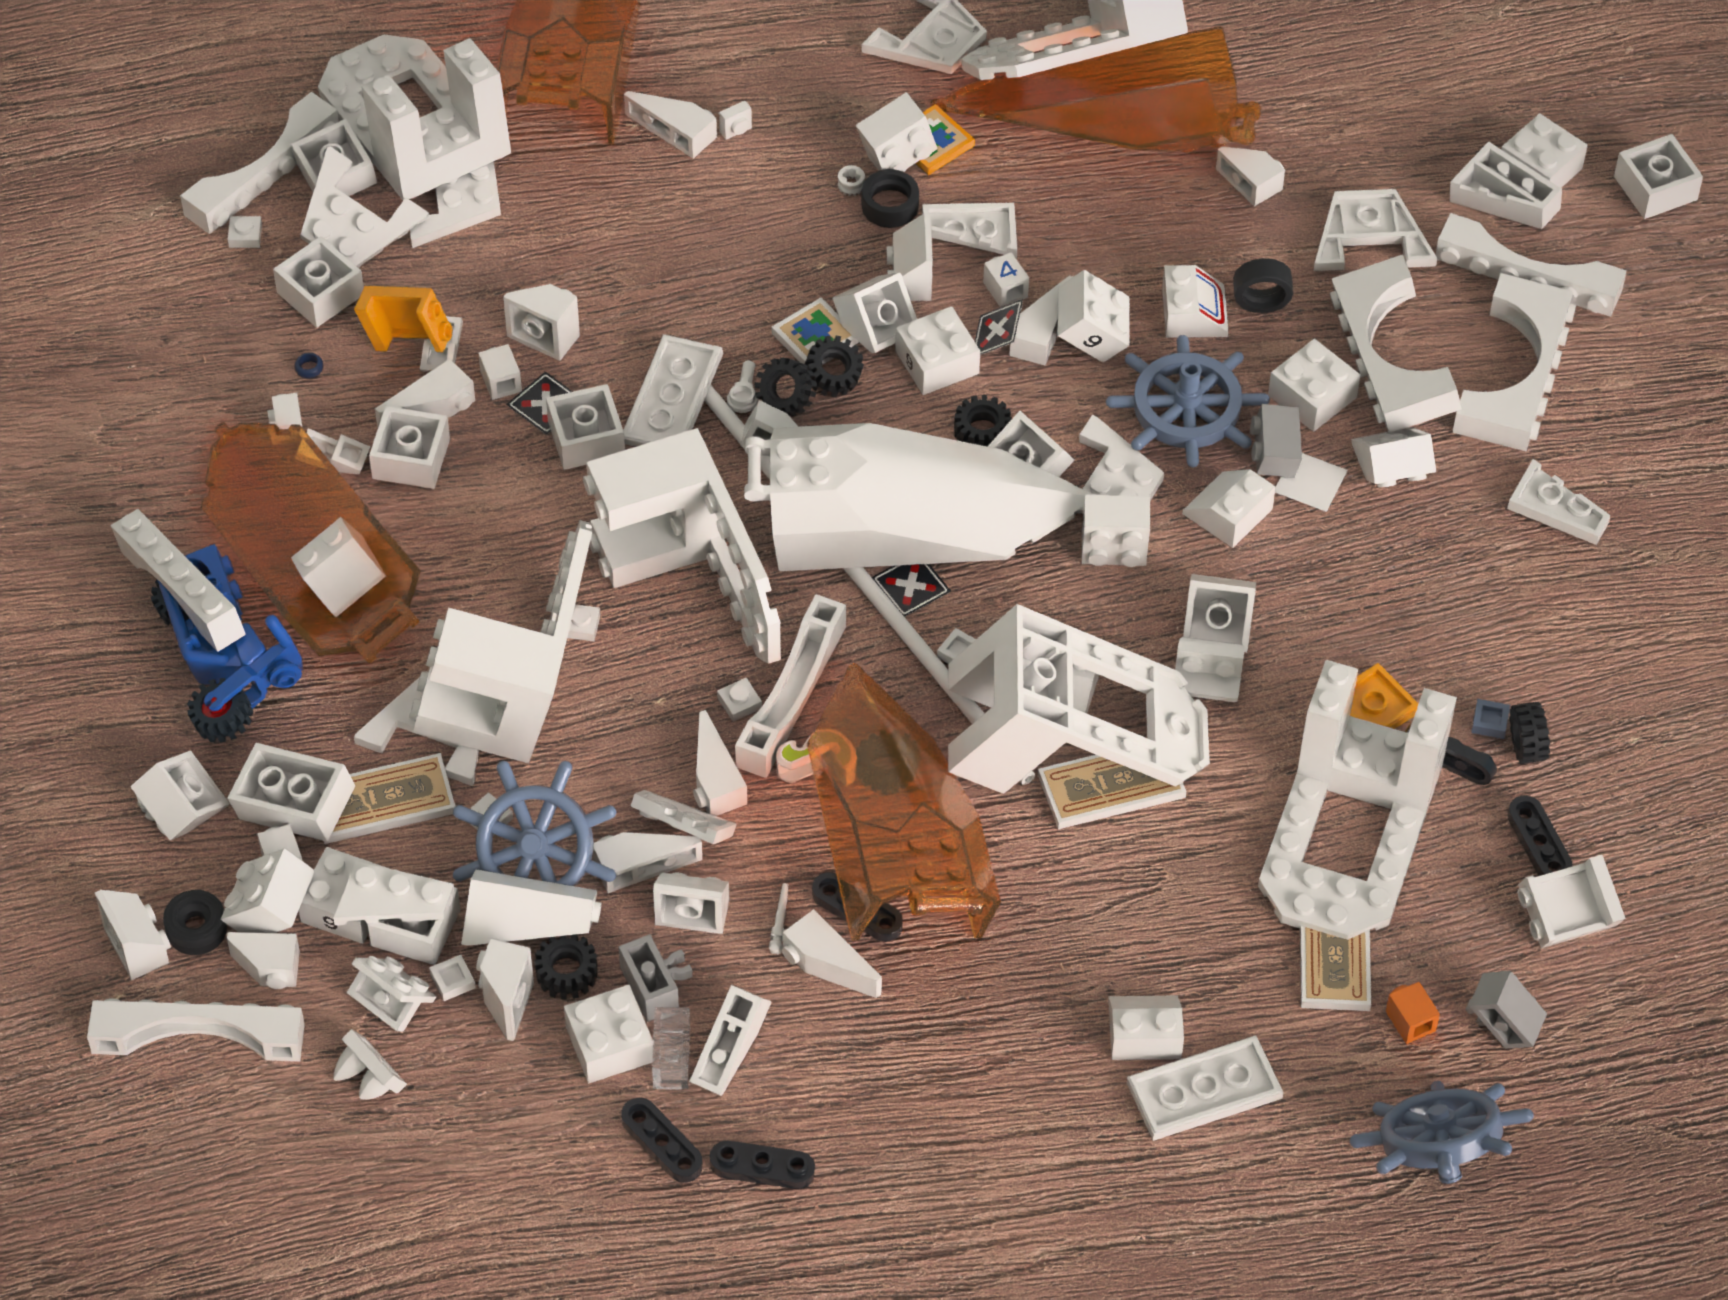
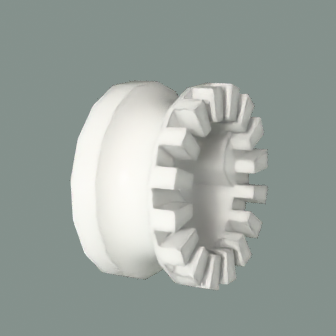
(847, 187)

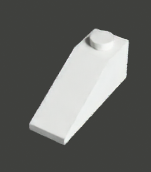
(673, 120)
(1038, 328)
(439, 392)
(717, 777)
(644, 856)
(826, 955)
(730, 1039)

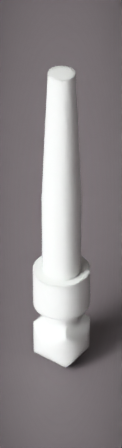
(775, 944)

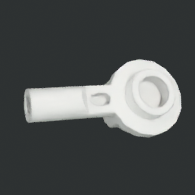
(742, 395)

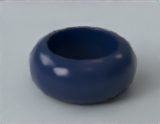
(308, 373)

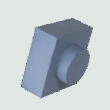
(1490, 718)

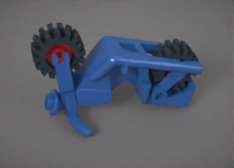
(224, 705)

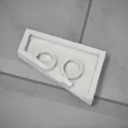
(975, 225)
(1552, 504)
(683, 817)
(389, 894)

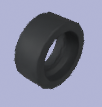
(884, 181)
(1263, 271)

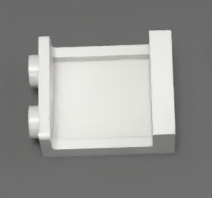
(1571, 902)

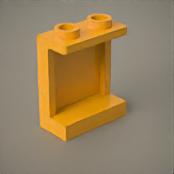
(402, 314)

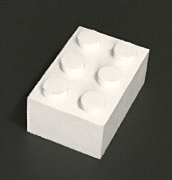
(291, 789)

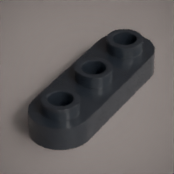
(1467, 762)
(1537, 828)
(884, 916)
(658, 1128)
(775, 1172)

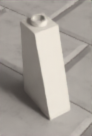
(525, 908)

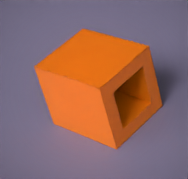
(1412, 1012)

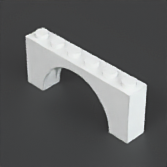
(1401, 394)
(1511, 413)

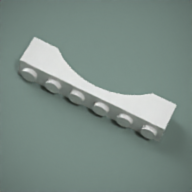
(218, 197)
(1471, 247)
(203, 603)
(774, 721)
(125, 1026)

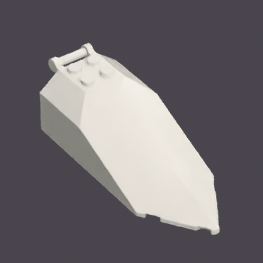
(899, 498)

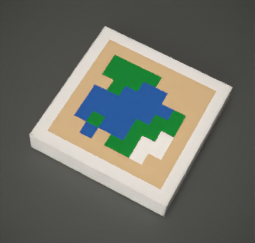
(807, 326)

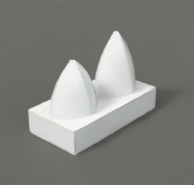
(362, 1055)

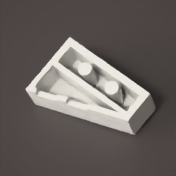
(1505, 188)

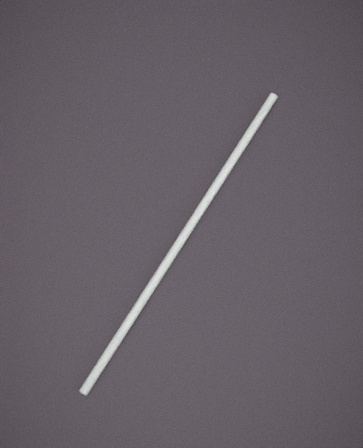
(869, 587)

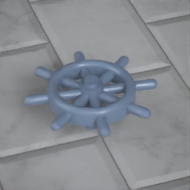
(1187, 400)
(534, 841)
(1441, 1129)

